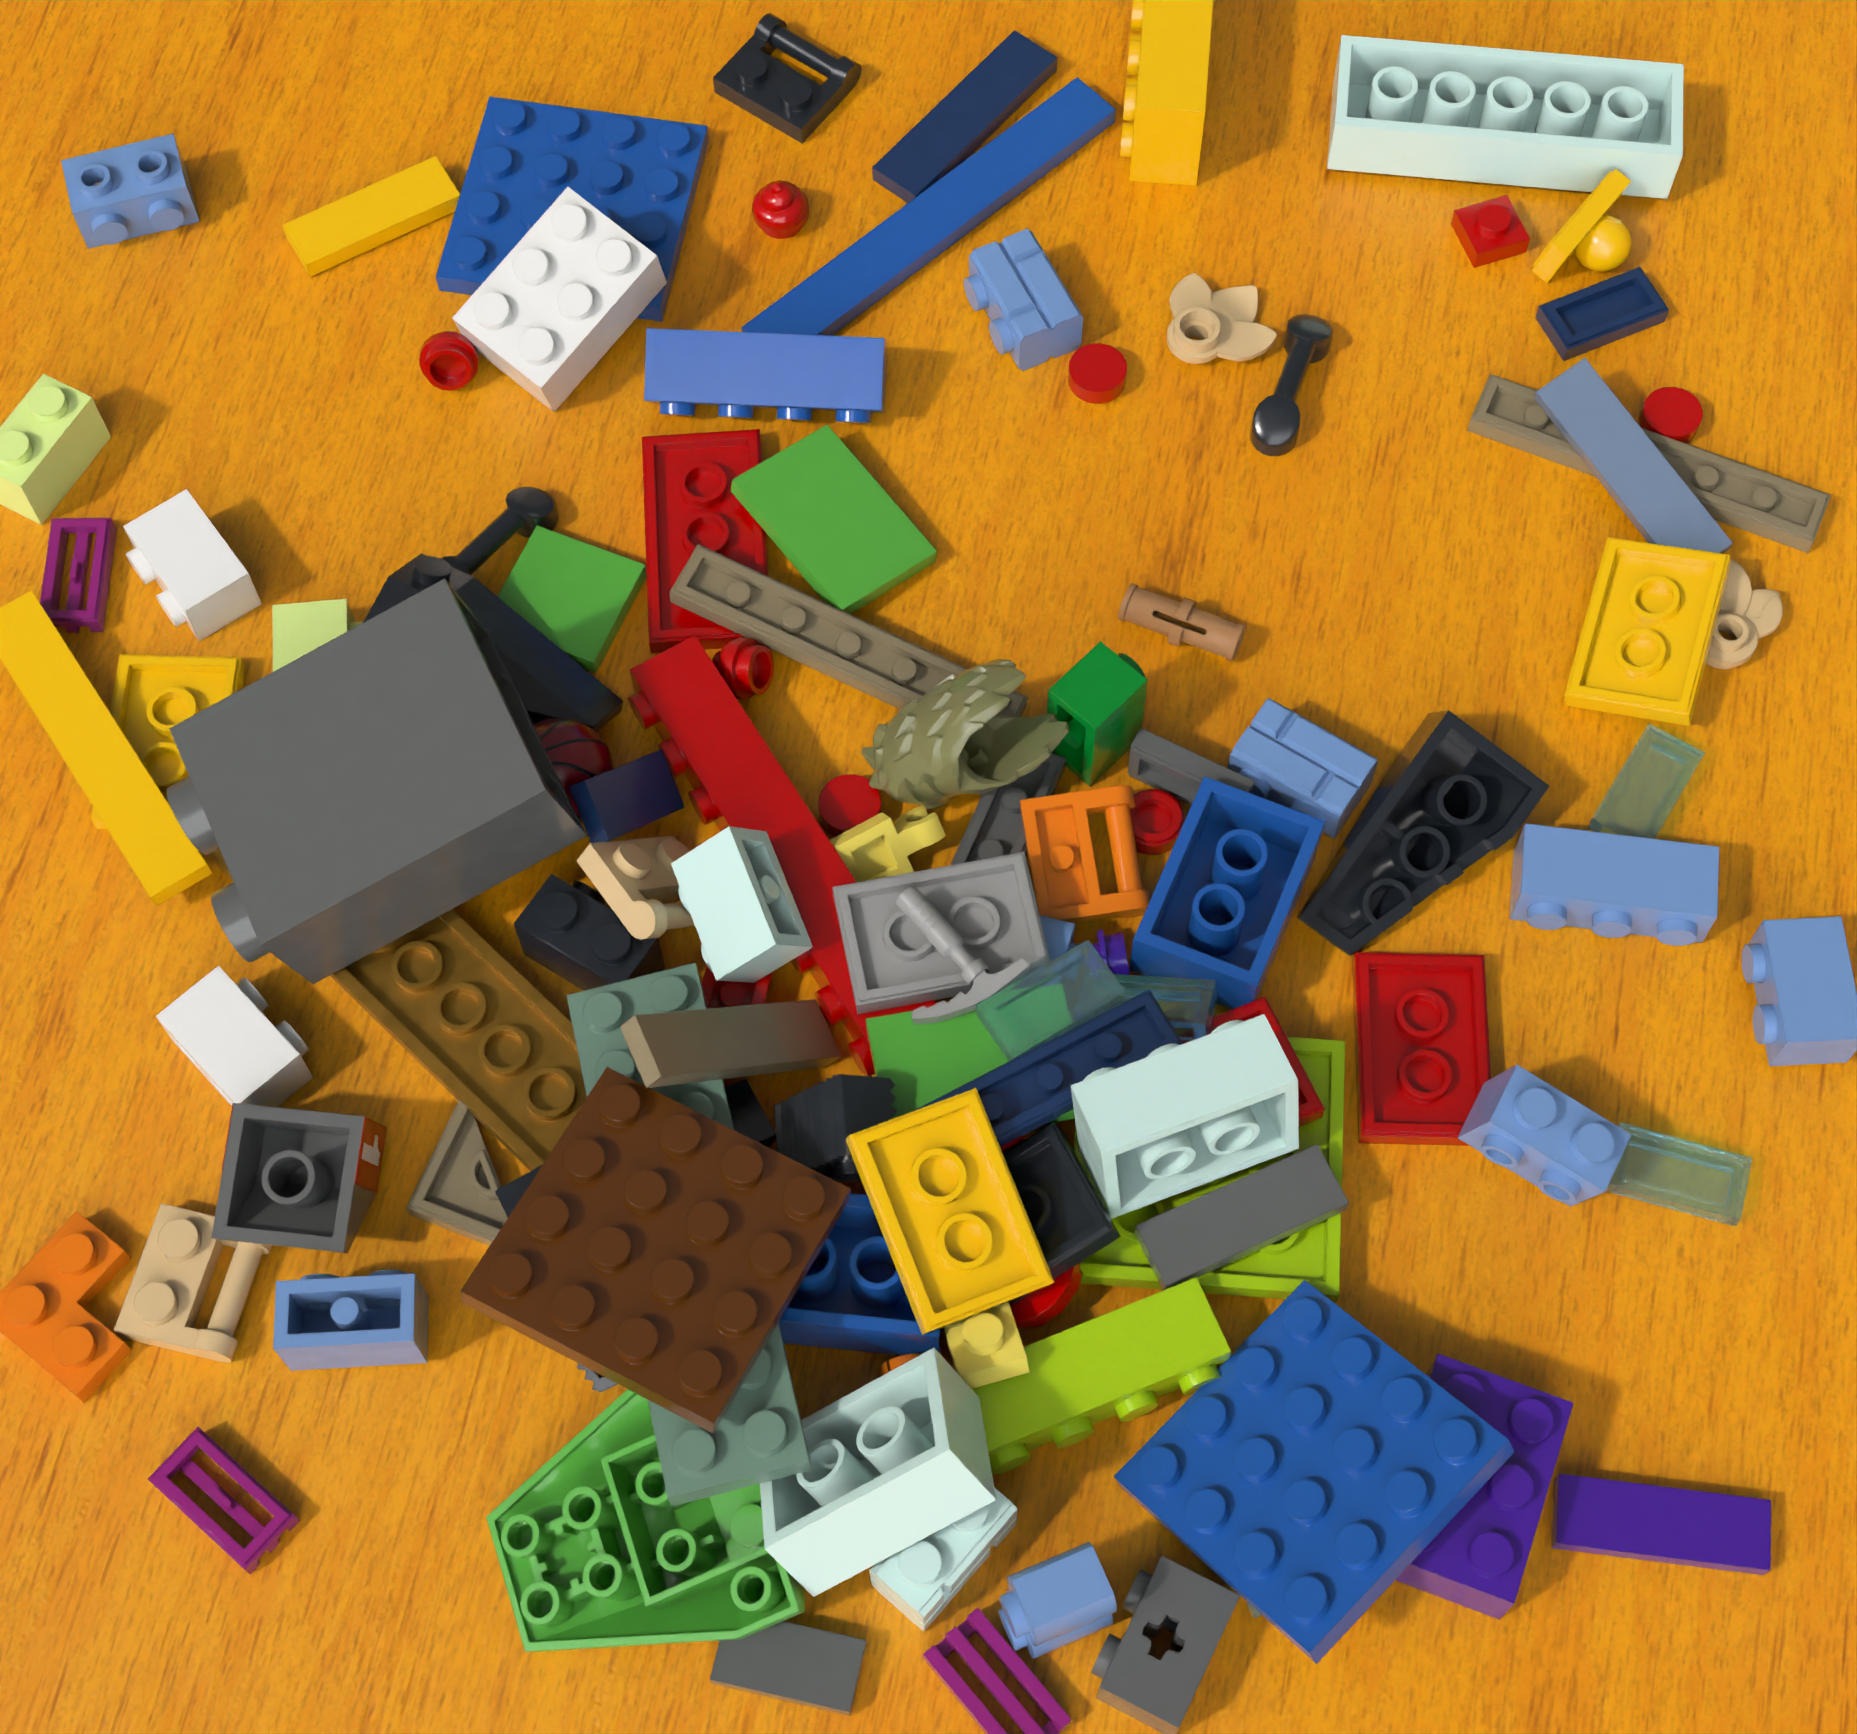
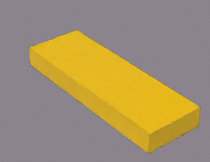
(372, 216)

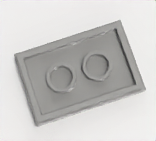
(897, 966)

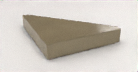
(460, 1183)

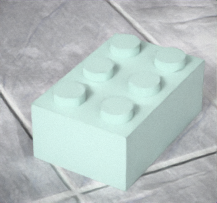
(1186, 1115)
(884, 1474)

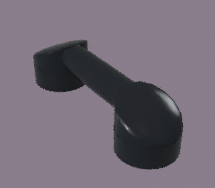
(1278, 416)
(524, 511)

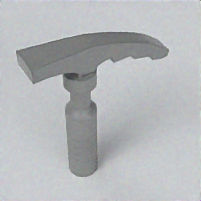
(950, 944)

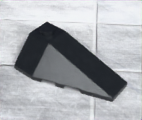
(543, 674)
(1428, 821)

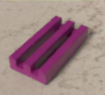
(95, 613)
(264, 1537)
(958, 1641)

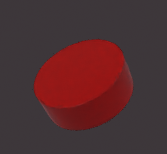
(1097, 373)
(1672, 413)
(847, 803)
(1156, 821)

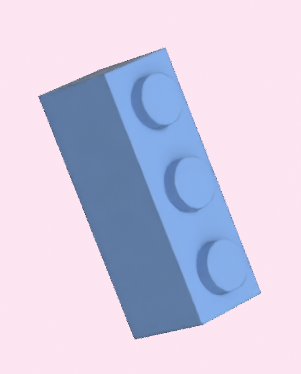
(1614, 884)

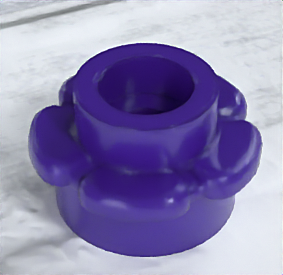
(1113, 952)

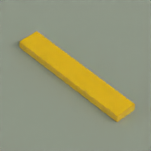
(97, 752)

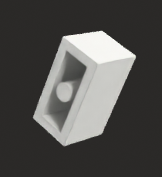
(192, 566)
(234, 1043)

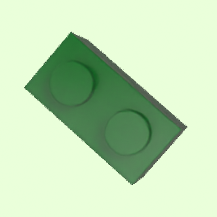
(1104, 709)

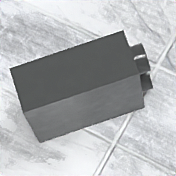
(369, 787)

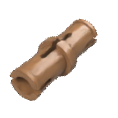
(1142, 609)

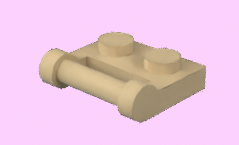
(636, 880)
(174, 1282)

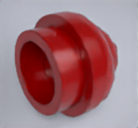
(780, 209)
(448, 360)
(745, 667)

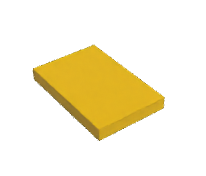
(1648, 631)
(158, 694)
(949, 1211)

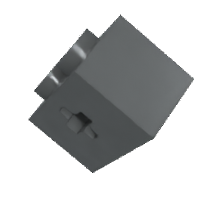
(1196, 1615)

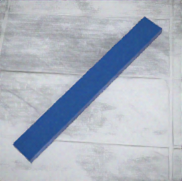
(939, 215)

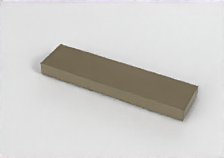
(729, 1042)

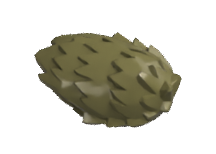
(956, 741)

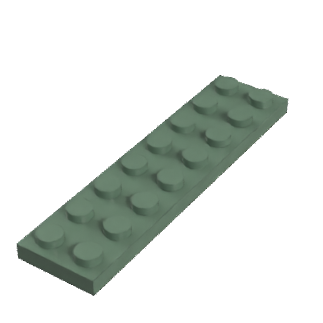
(762, 1428)

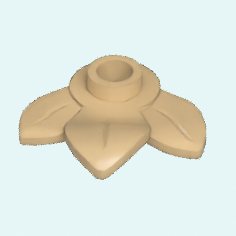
(1220, 319)
(1746, 617)

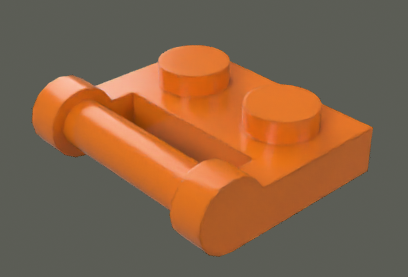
(1064, 859)

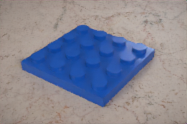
(530, 152)
(1313, 1469)

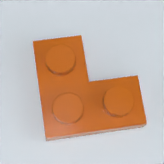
(47, 1304)

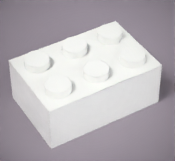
(560, 299)

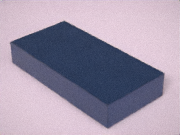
(1601, 313)
(626, 797)

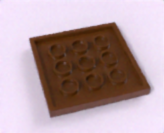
(657, 1248)

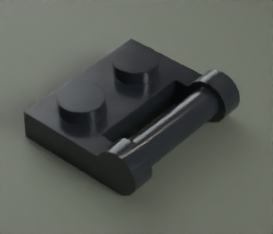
(779, 92)

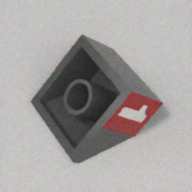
(297, 1177)

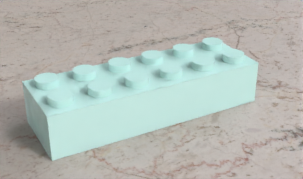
(1505, 116)

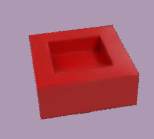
(1490, 231)

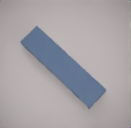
(1628, 462)

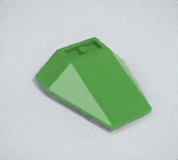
(609, 1561)

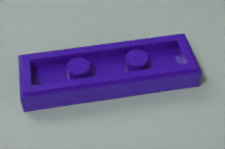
(1661, 1524)

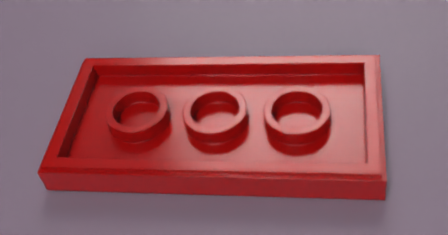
(690, 505)

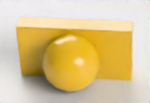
(1597, 238)

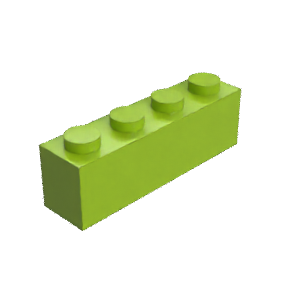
(1103, 1371)

